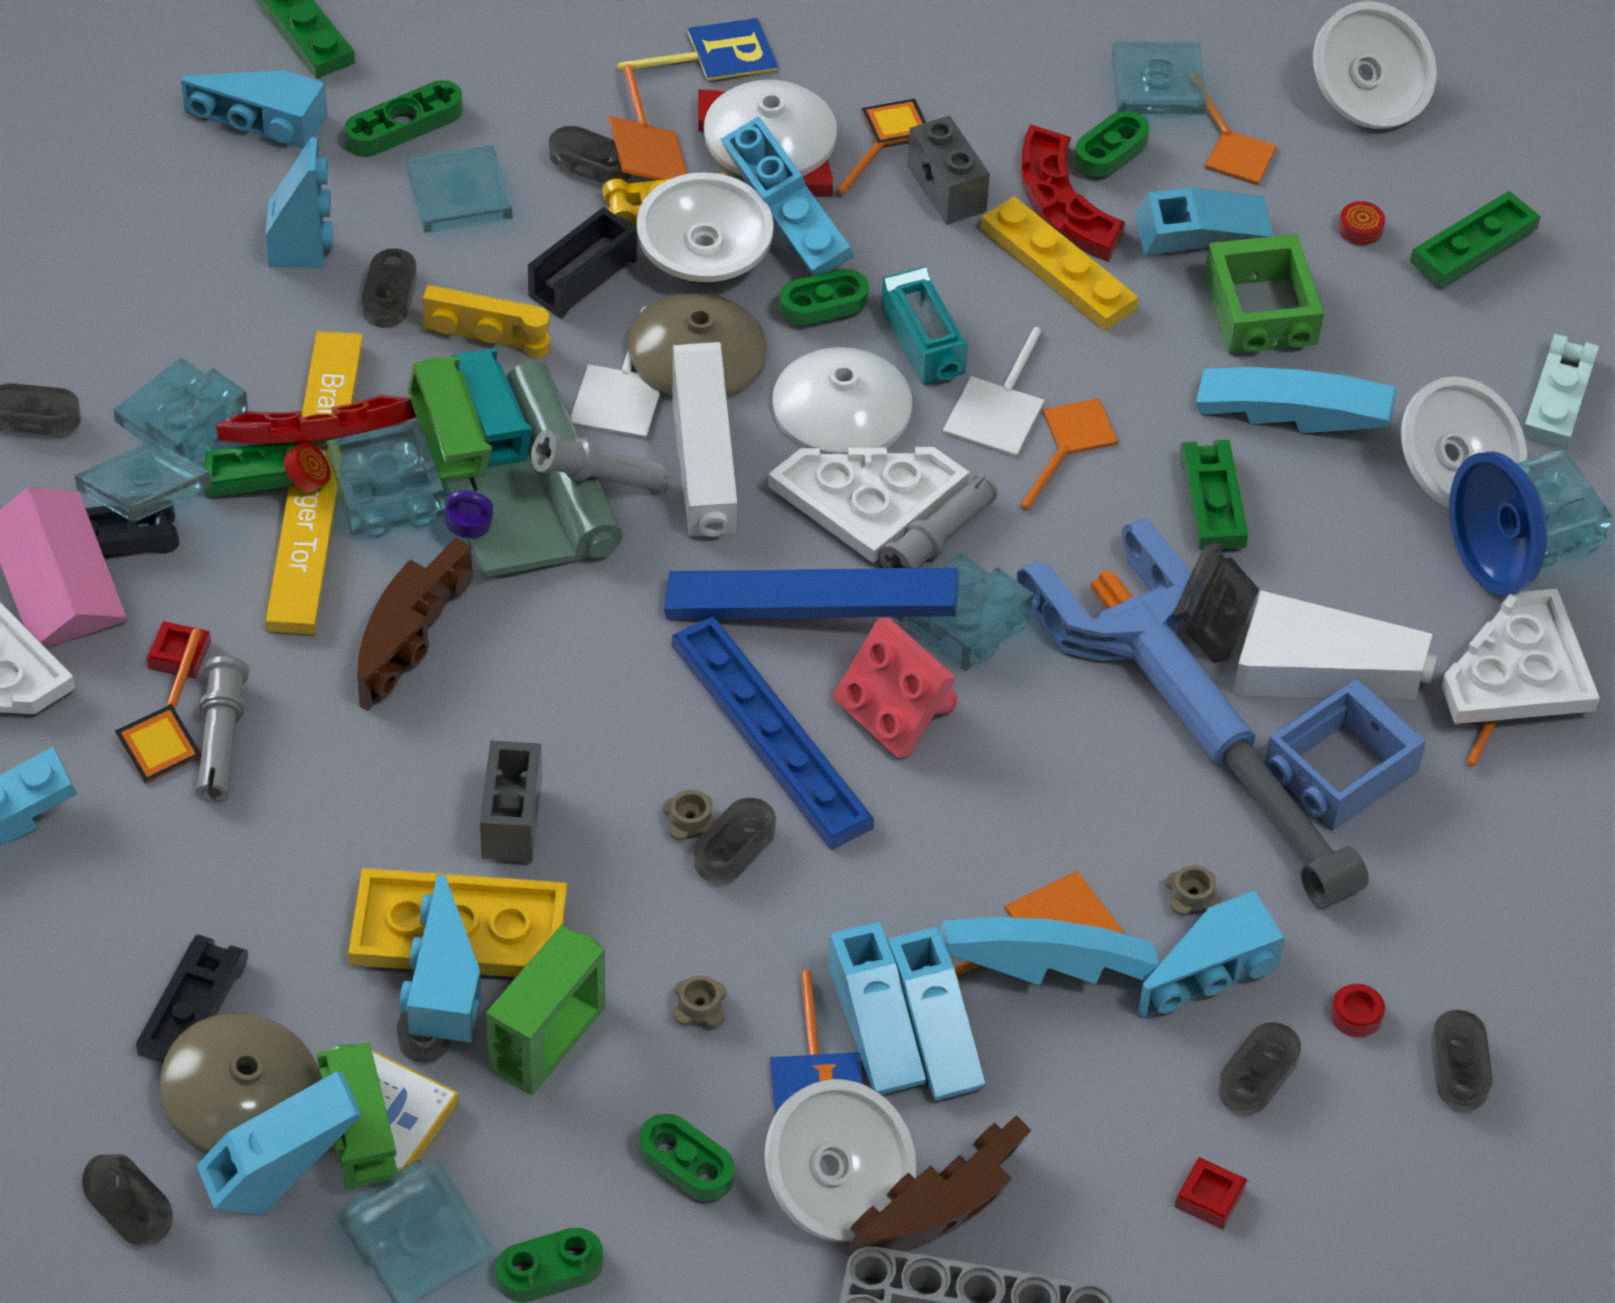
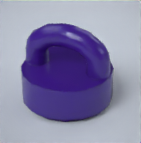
(468, 514)

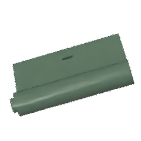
(537, 514)

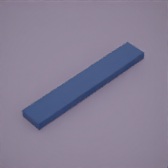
(812, 593)
(773, 733)

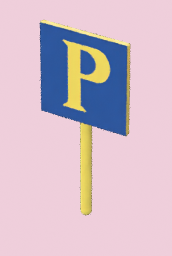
(722, 50)

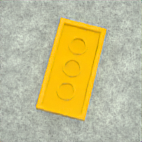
(501, 916)

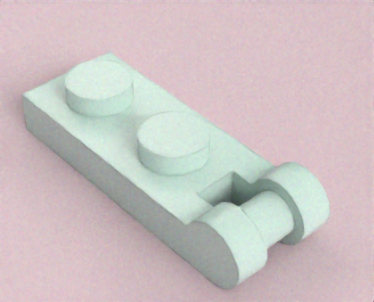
(1560, 392)

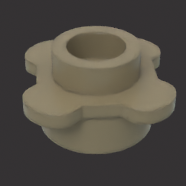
(688, 804)
(1192, 879)
(699, 990)

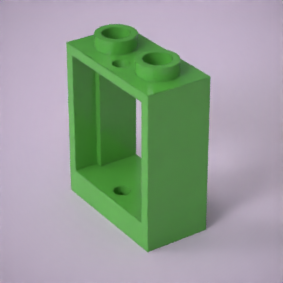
(1262, 261)
(546, 1009)

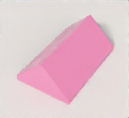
(56, 567)

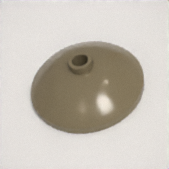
(695, 320)
(206, 1091)

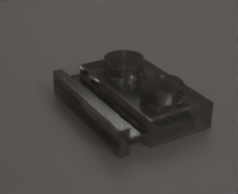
(1216, 603)

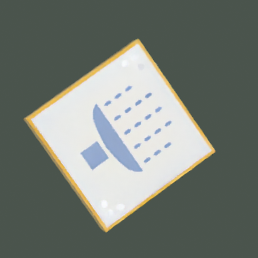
(414, 1107)

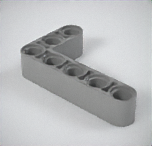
(953, 1281)

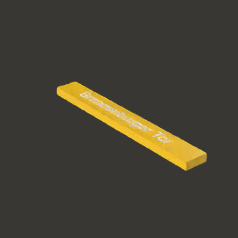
(311, 516)

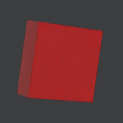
(170, 647)
(1210, 1193)

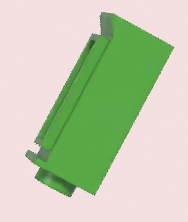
(448, 419)
(368, 1145)

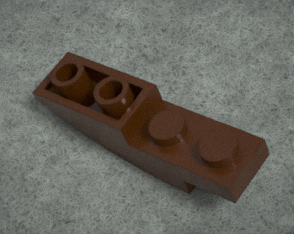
(399, 622)
(944, 1201)

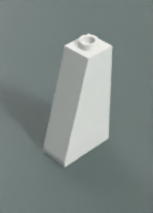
(704, 439)
(1318, 650)

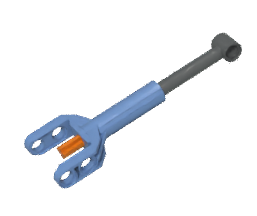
(1147, 632)

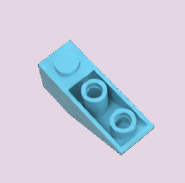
(263, 103)
(297, 212)
(1196, 216)
(1220, 949)
(446, 980)
(875, 1007)
(937, 1014)
(274, 1149)

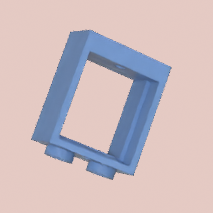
(1370, 722)

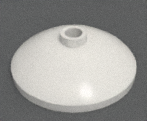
(1390, 54)
(792, 114)
(704, 227)
(842, 401)
(1459, 420)
(857, 1137)

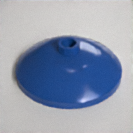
(1498, 522)

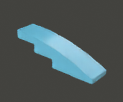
(1308, 397)
(1032, 946)

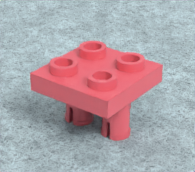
(895, 688)

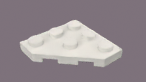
(867, 493)
(1521, 665)
(28, 671)

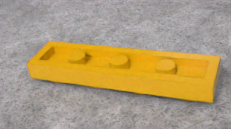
(1059, 263)

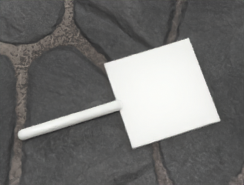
(615, 401)
(995, 413)

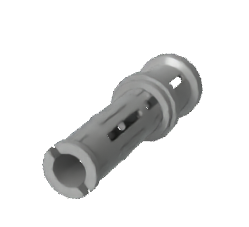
(583, 460)
(926, 538)
(221, 709)

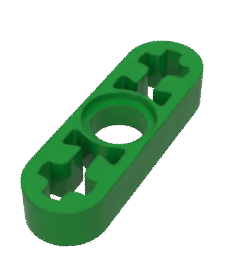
(376, 131)

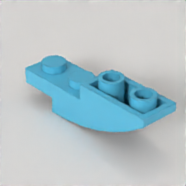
(793, 207)
(31, 791)

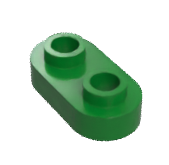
(1111, 143)
(824, 297)
(691, 1157)
(552, 1266)

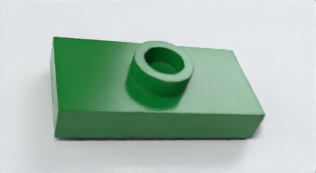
(247, 468)

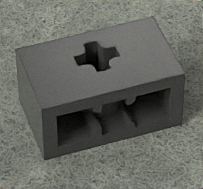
(948, 169)
(511, 801)

